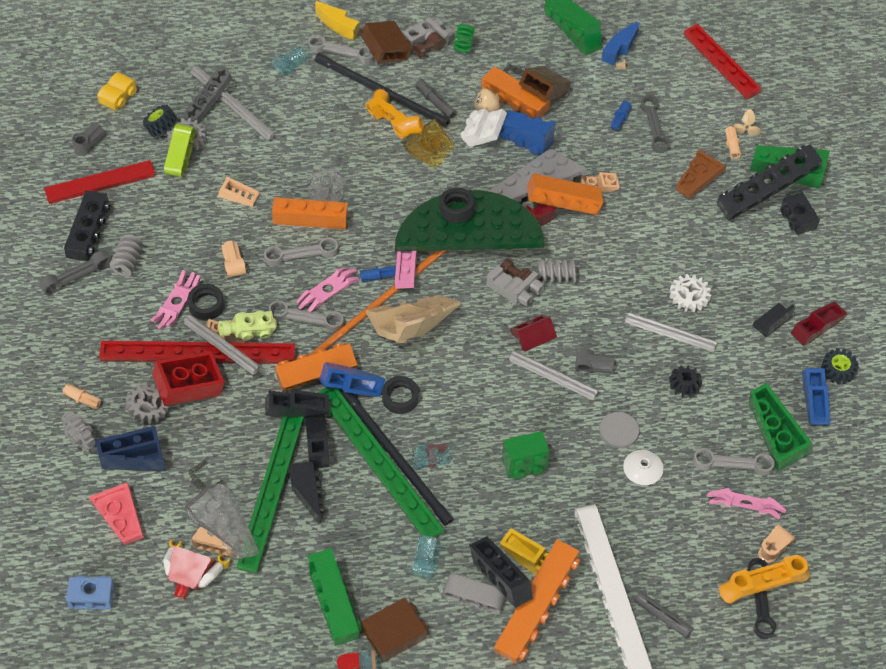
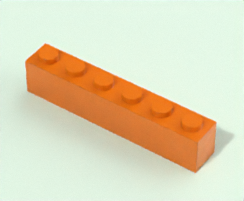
(545, 589)

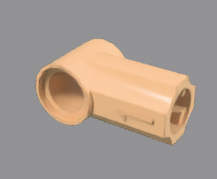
(233, 262)

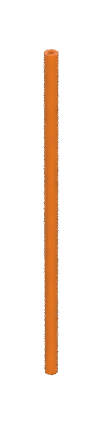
(378, 302)

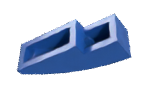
(620, 43)
(351, 380)
(816, 396)

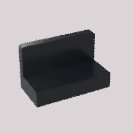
(773, 319)

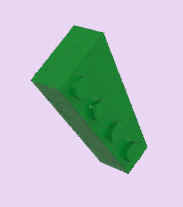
(576, 23)

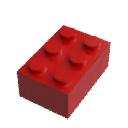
(187, 378)

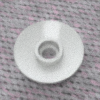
(643, 474)

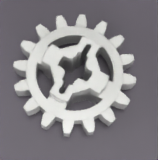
(690, 293)

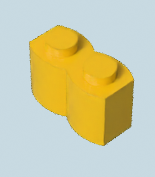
(117, 91)

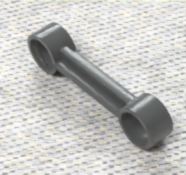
(654, 123)
(57, 281)

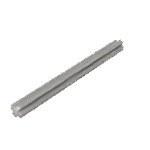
(233, 104)

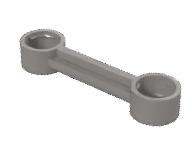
(339, 49)
(301, 252)
(308, 317)
(733, 462)

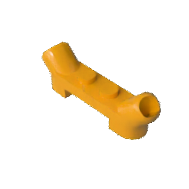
(402, 125)
(747, 583)

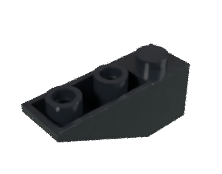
(317, 440)
(303, 485)

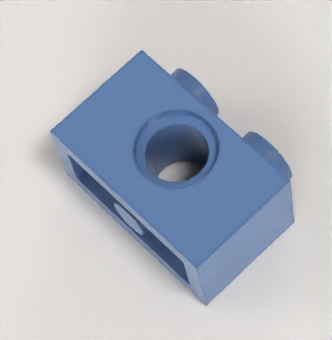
(100, 599)

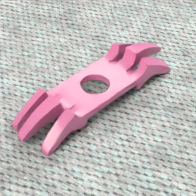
(319, 296)
(174, 310)
(762, 505)

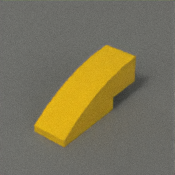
(337, 20)
(524, 550)

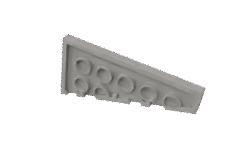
(547, 164)

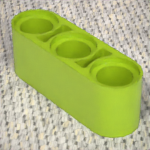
(179, 150)

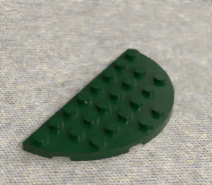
(495, 224)

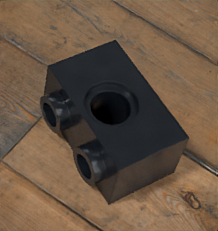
(799, 213)

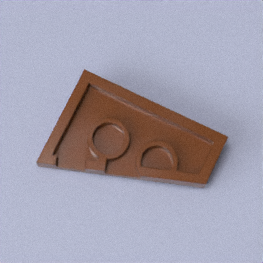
(699, 174)

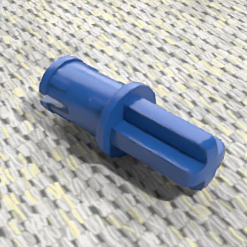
(621, 115)
(377, 273)

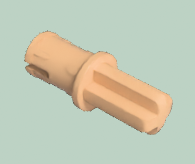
(733, 142)
(81, 396)

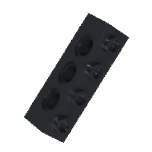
(87, 226)
(501, 572)

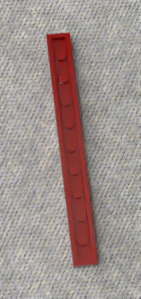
(157, 350)

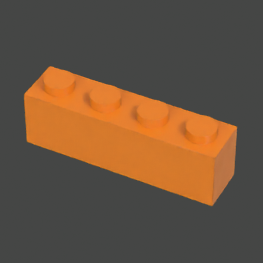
(514, 94)
(564, 194)
(310, 213)
(309, 368)

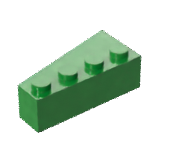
(770, 154)
(778, 428)
(333, 597)

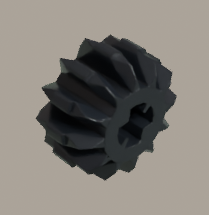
(685, 381)

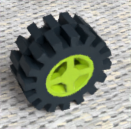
(159, 120)
(844, 361)

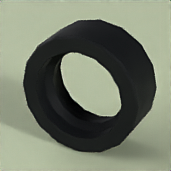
(455, 215)
(209, 313)
(400, 381)

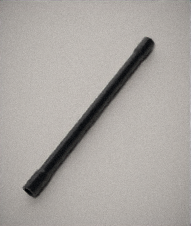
(330, 63)
(438, 509)

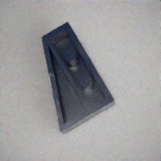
(131, 451)

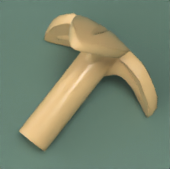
(748, 119)

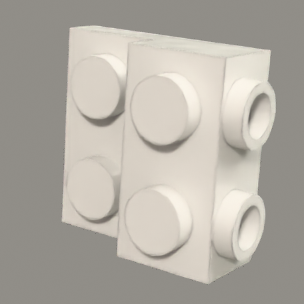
(483, 126)

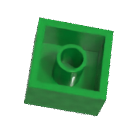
(525, 455)

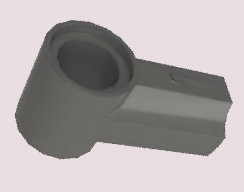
(84, 141)
(589, 362)

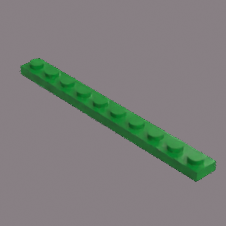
(382, 465)
(272, 489)

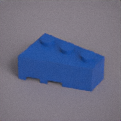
(528, 132)

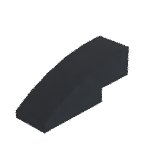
(296, 403)

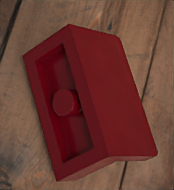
(534, 332)

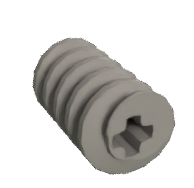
(126, 255)
(557, 270)

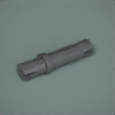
(431, 94)
(670, 619)

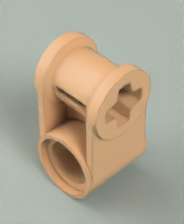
(776, 543)

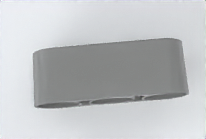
(474, 593)

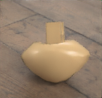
(488, 100)

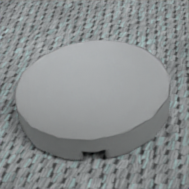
(619, 430)

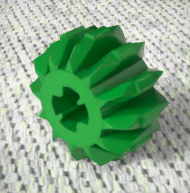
(464, 38)

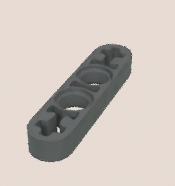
(204, 94)

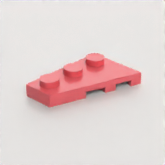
(120, 512)

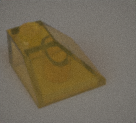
(430, 145)

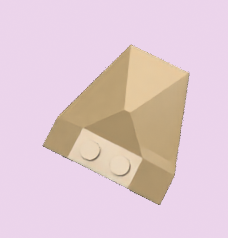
(410, 319)

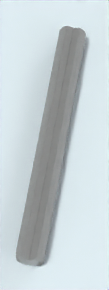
(671, 332)
(221, 344)
(553, 375)

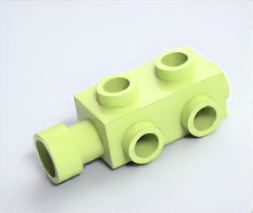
(249, 325)

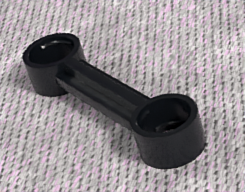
(762, 605)

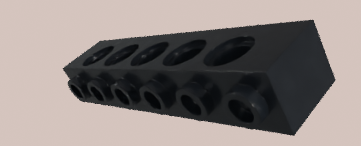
(749, 200)

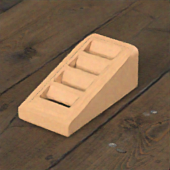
(236, 197)
(204, 541)

